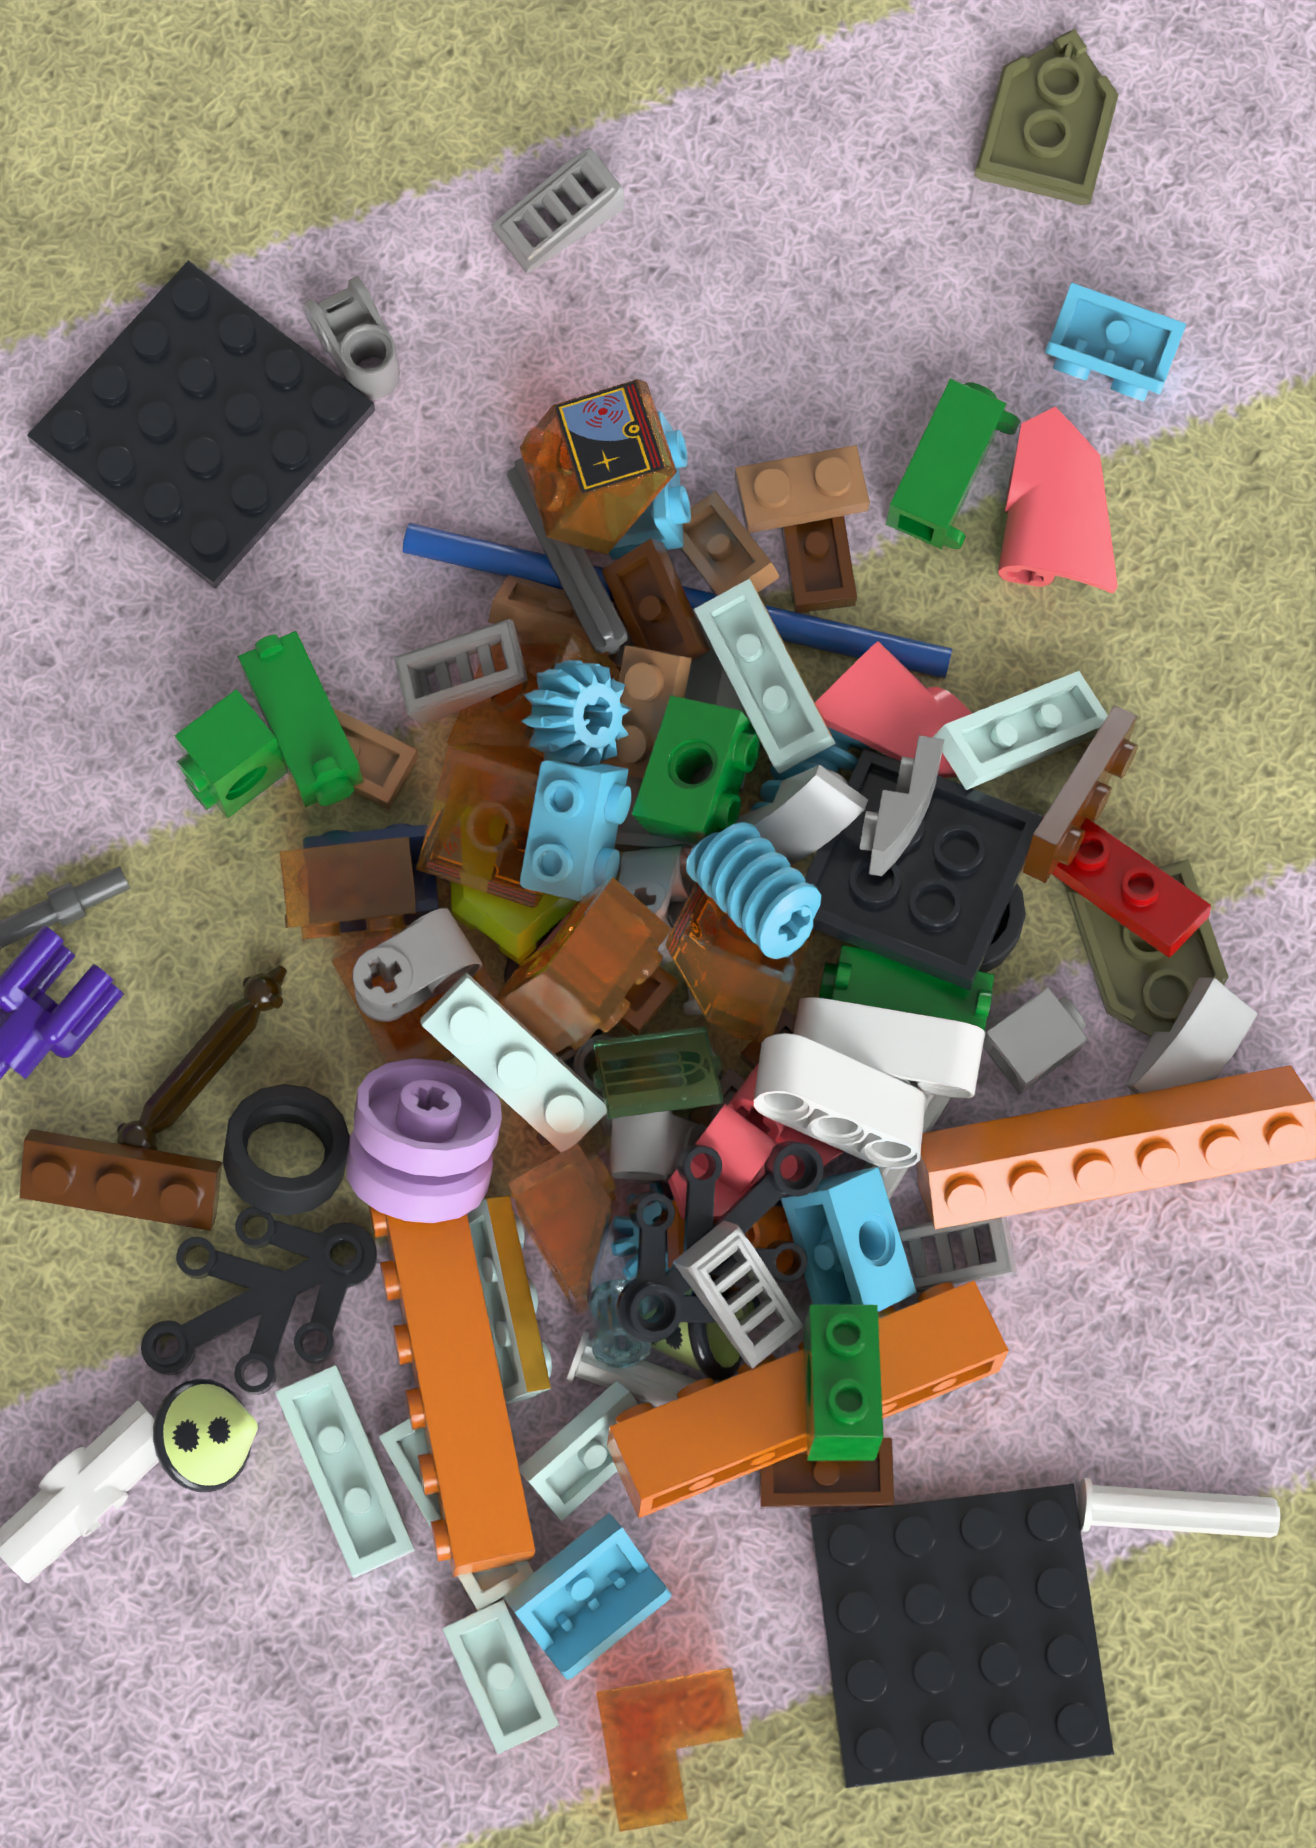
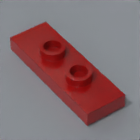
(1133, 890)

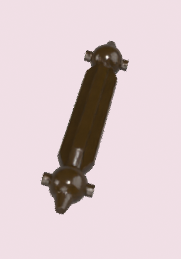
(204, 1060)

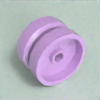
(423, 1140)

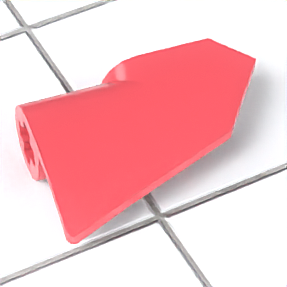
(1056, 508)
(888, 706)
(744, 1145)

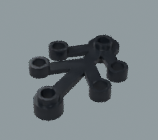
(670, 1285)
(269, 1294)

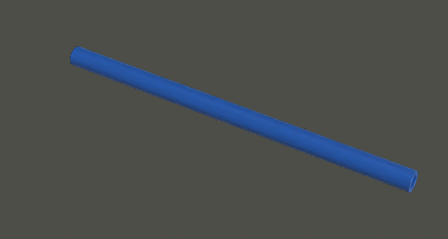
(791, 625)

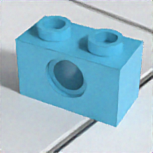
(850, 1241)

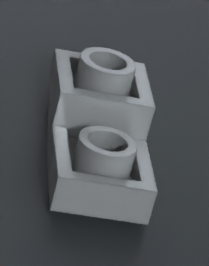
(902, 811)
(807, 812)
(1199, 1041)

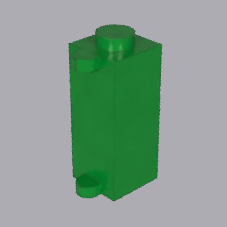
(948, 463)
(301, 719)
(884, 983)

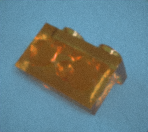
(348, 885)

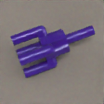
(32, 1020)

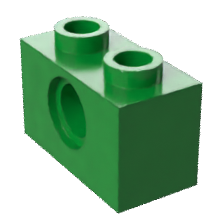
(688, 739)
(229, 755)
(842, 1383)

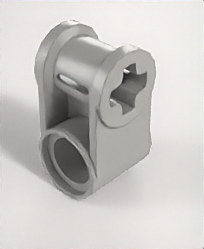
(353, 331)
(659, 882)
(421, 962)
(649, 1145)

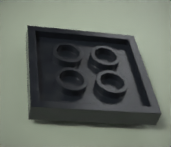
(944, 890)

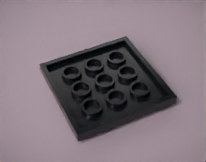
(201, 423)
(960, 1636)

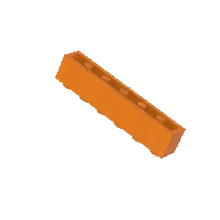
(1116, 1146)
(456, 1394)
(761, 1413)

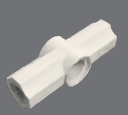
(79, 1493)

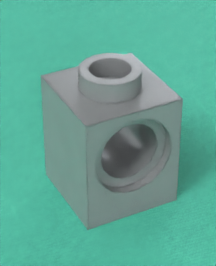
(1036, 1039)

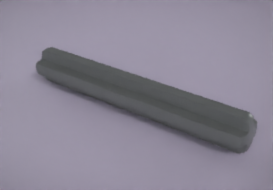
(574, 573)

